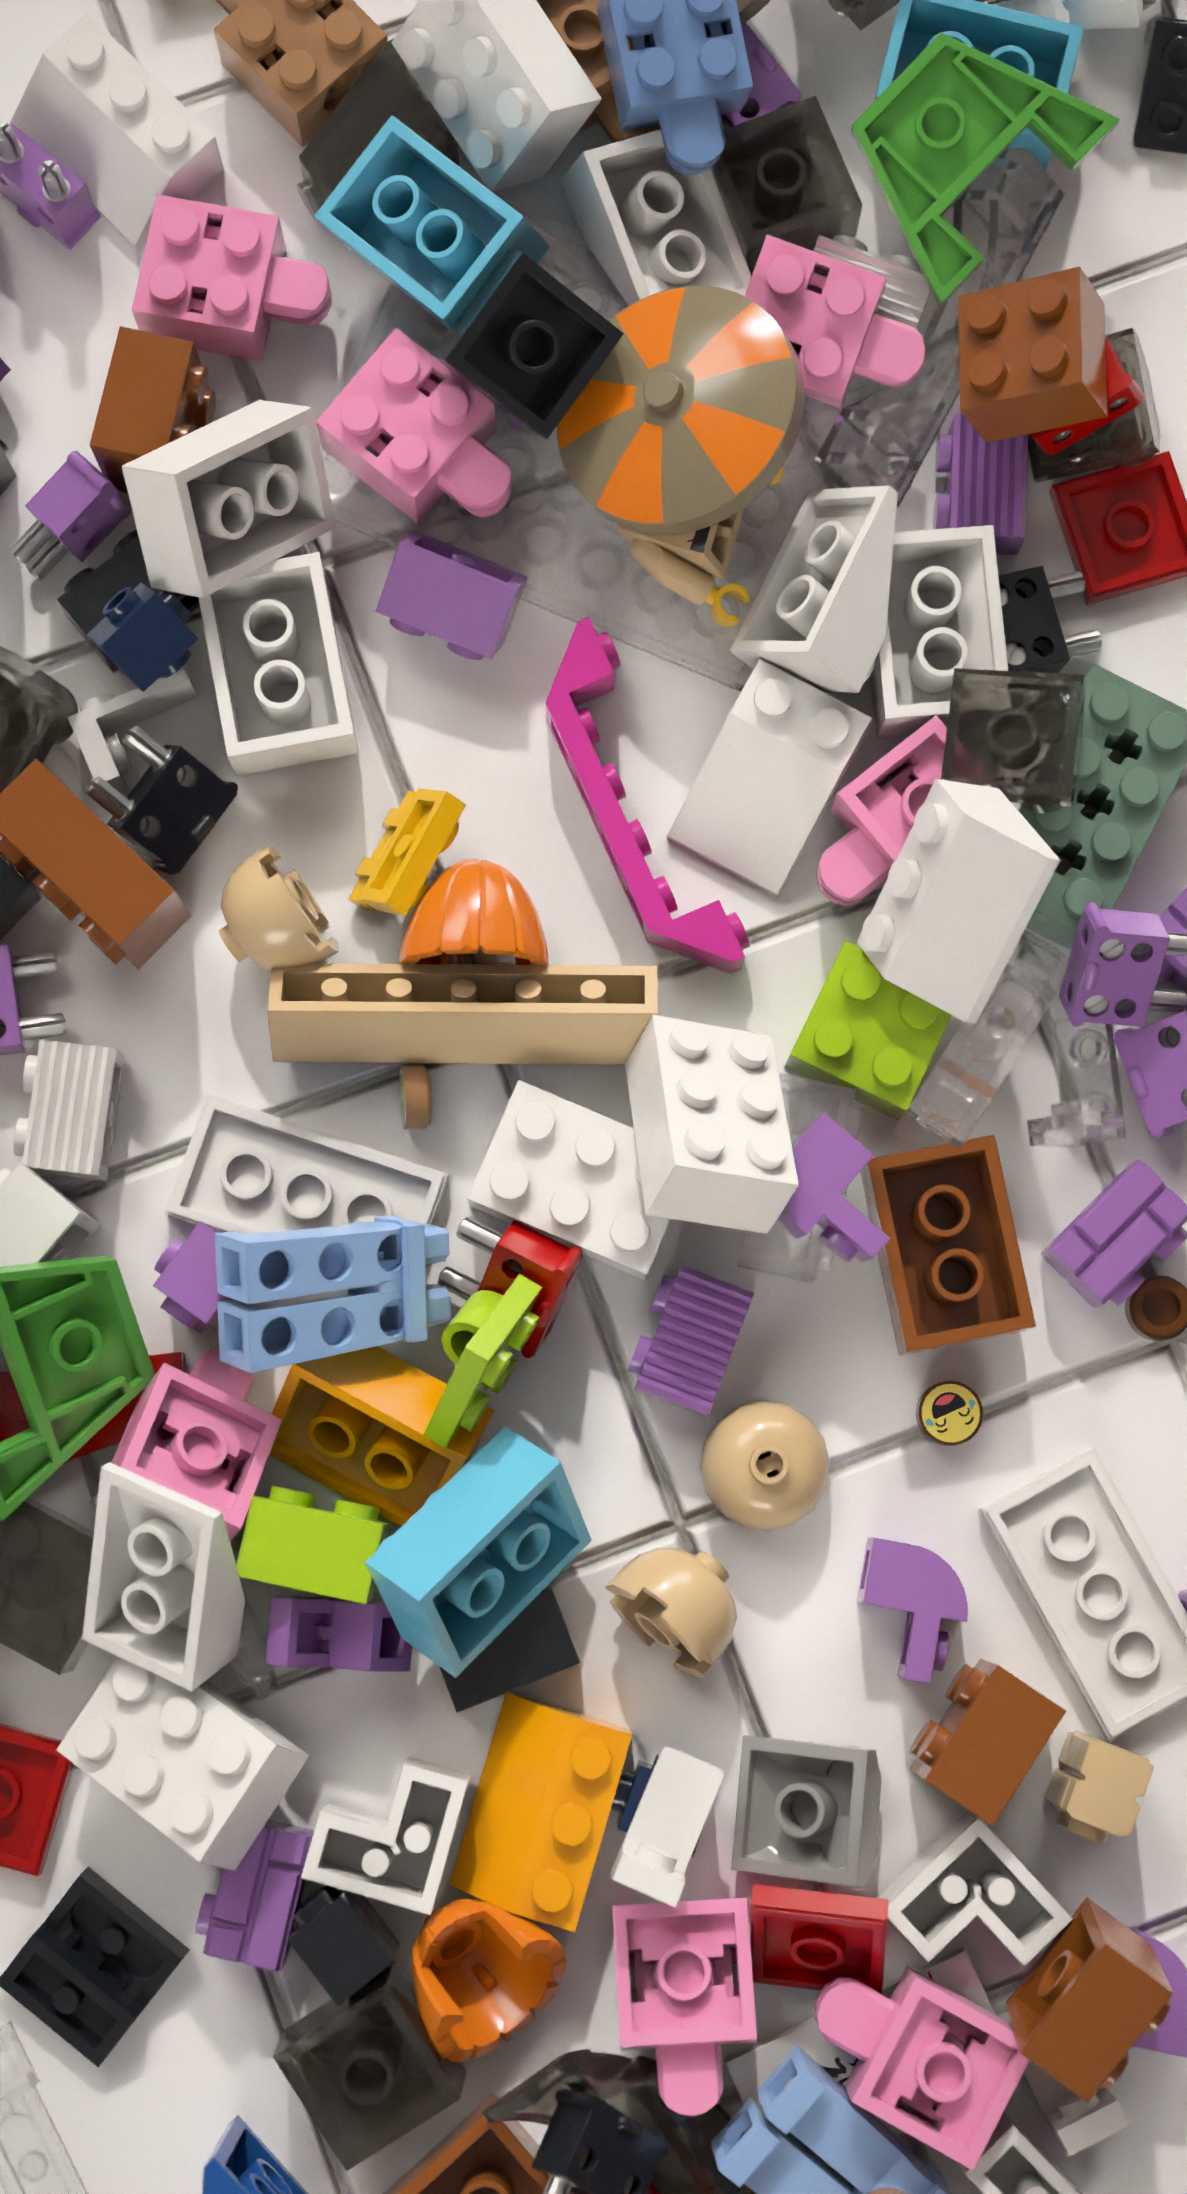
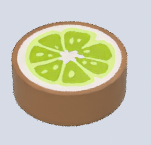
(415, 1097)

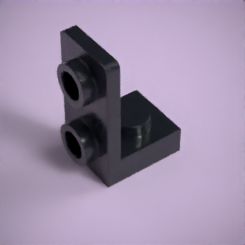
(1163, 97)

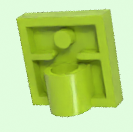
(480, 1347)

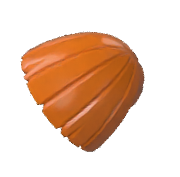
(472, 909)
(481, 1976)

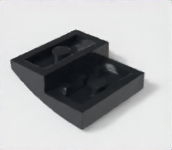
(92, 1966)

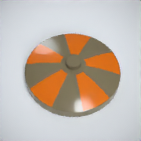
(685, 412)

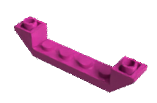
(698, 935)

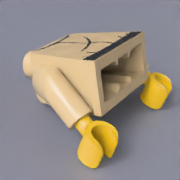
(692, 561)

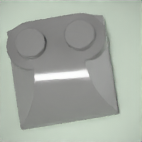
(807, 1811)

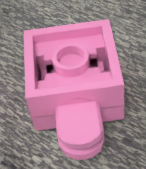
(222, 278)
(833, 320)
(422, 429)
(880, 815)
(200, 1436)
(685, 1992)
(924, 2052)

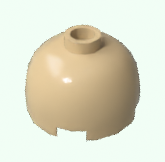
(272, 916)
(738, 1478)
(677, 1603)

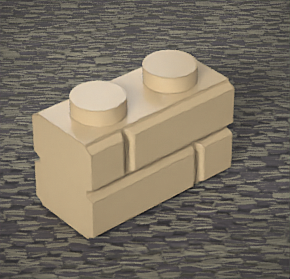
(1098, 1787)

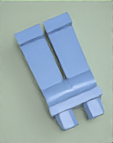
(326, 1290)
(816, 2140)

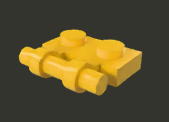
(407, 851)

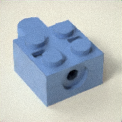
(680, 72)

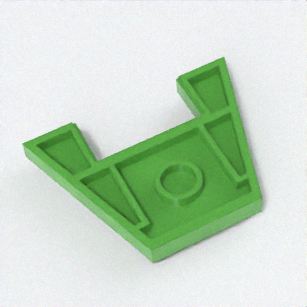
(945, 128)
(71, 1360)

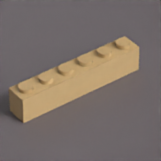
(459, 1013)

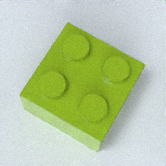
(868, 1035)
(311, 1546)

